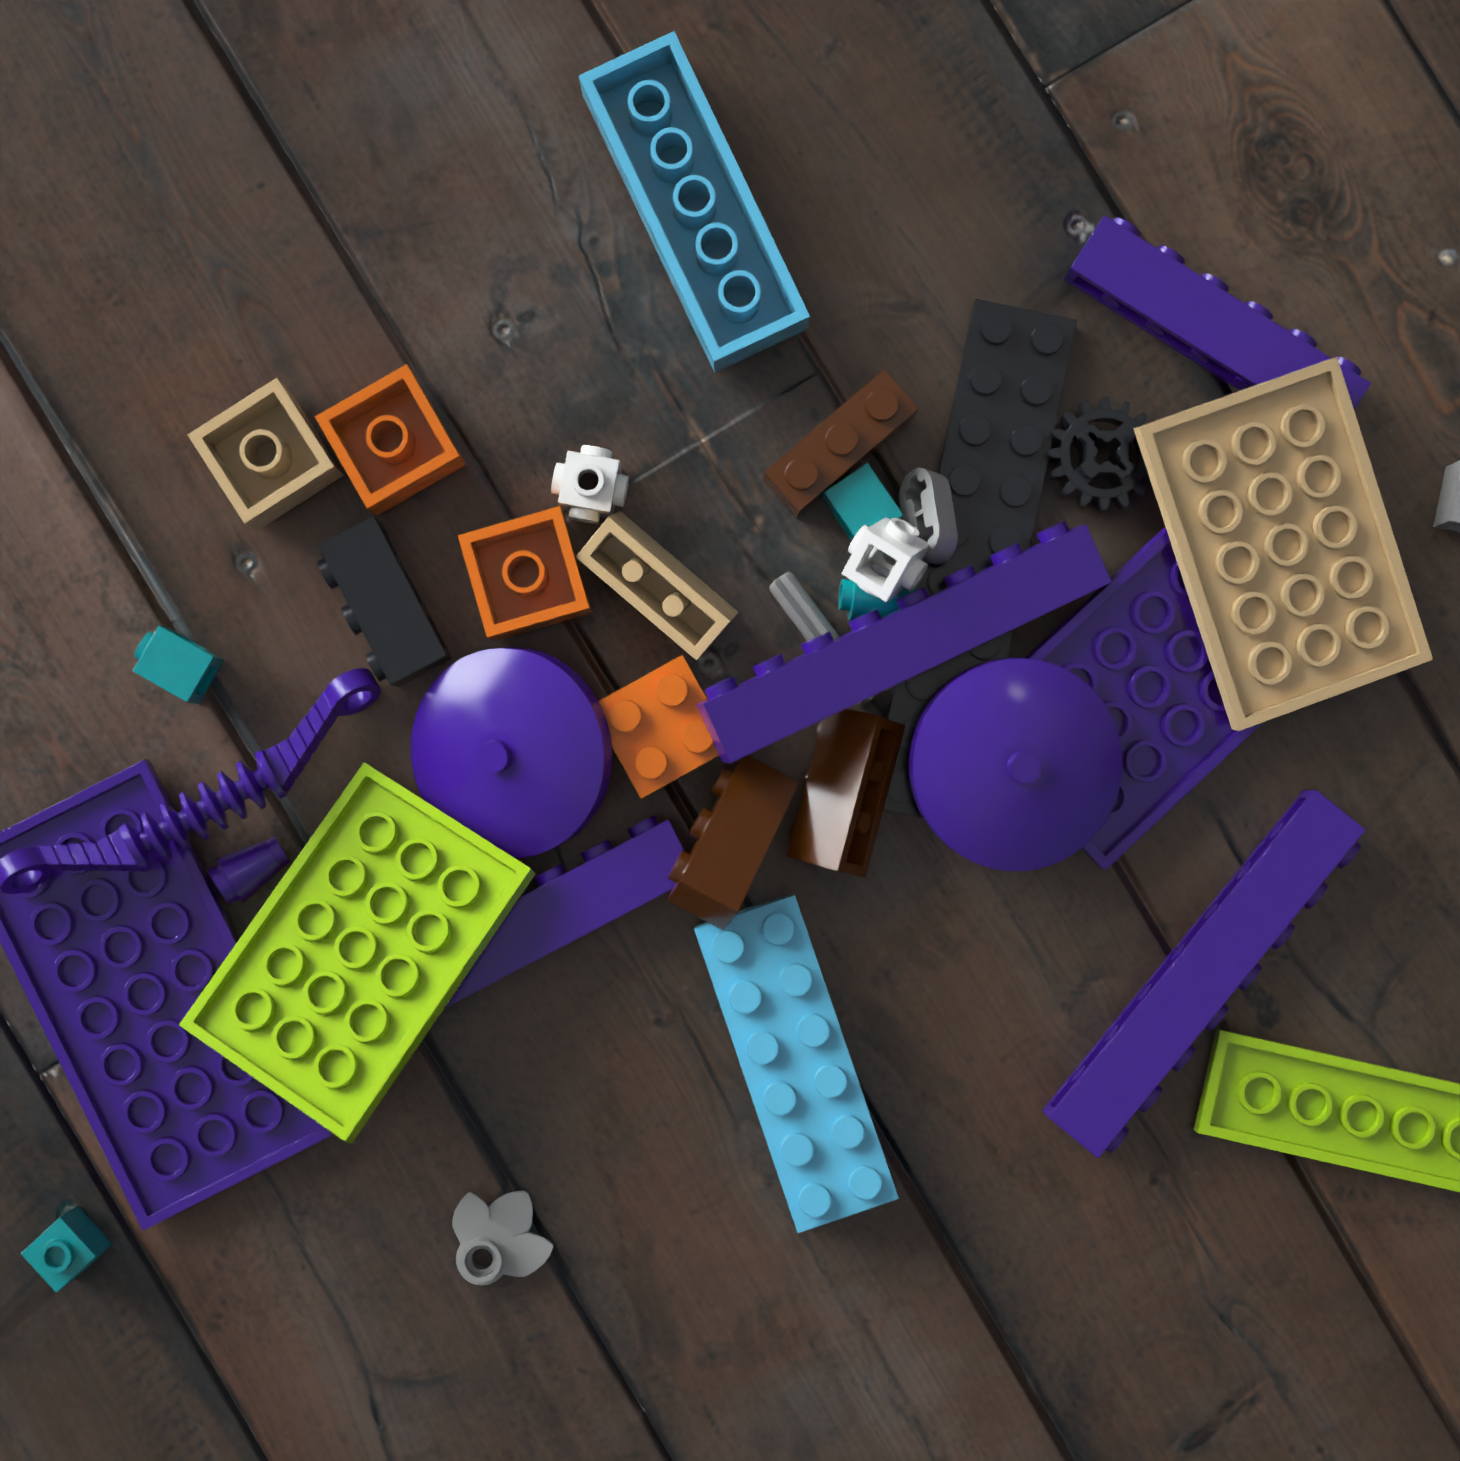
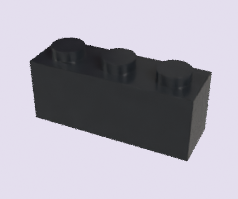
(382, 603)

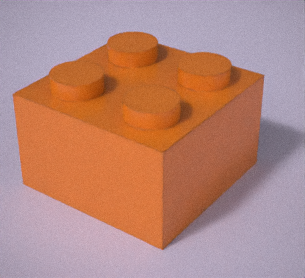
(390, 440)
(525, 574)
(659, 727)

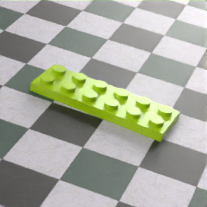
(1332, 1109)

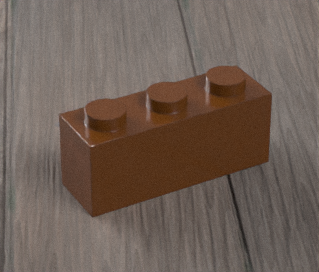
(840, 443)
(845, 791)
(731, 840)

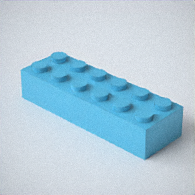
(694, 202)
(796, 1063)

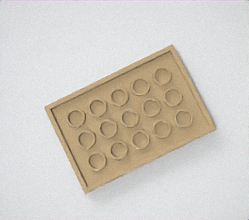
(1283, 544)

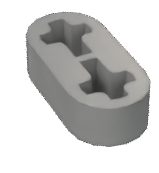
(928, 506)

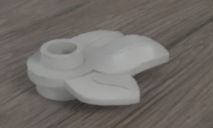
(503, 1232)

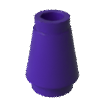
(248, 869)

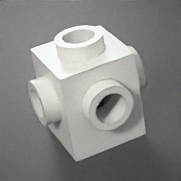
(592, 504)
(873, 556)

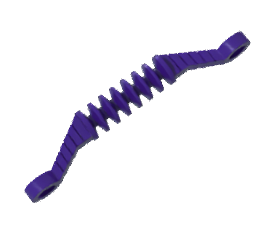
(276, 770)

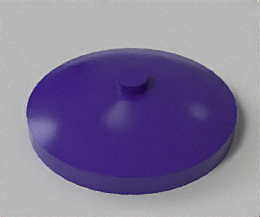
(513, 749)
(1015, 764)

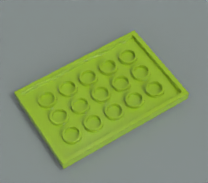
(357, 951)

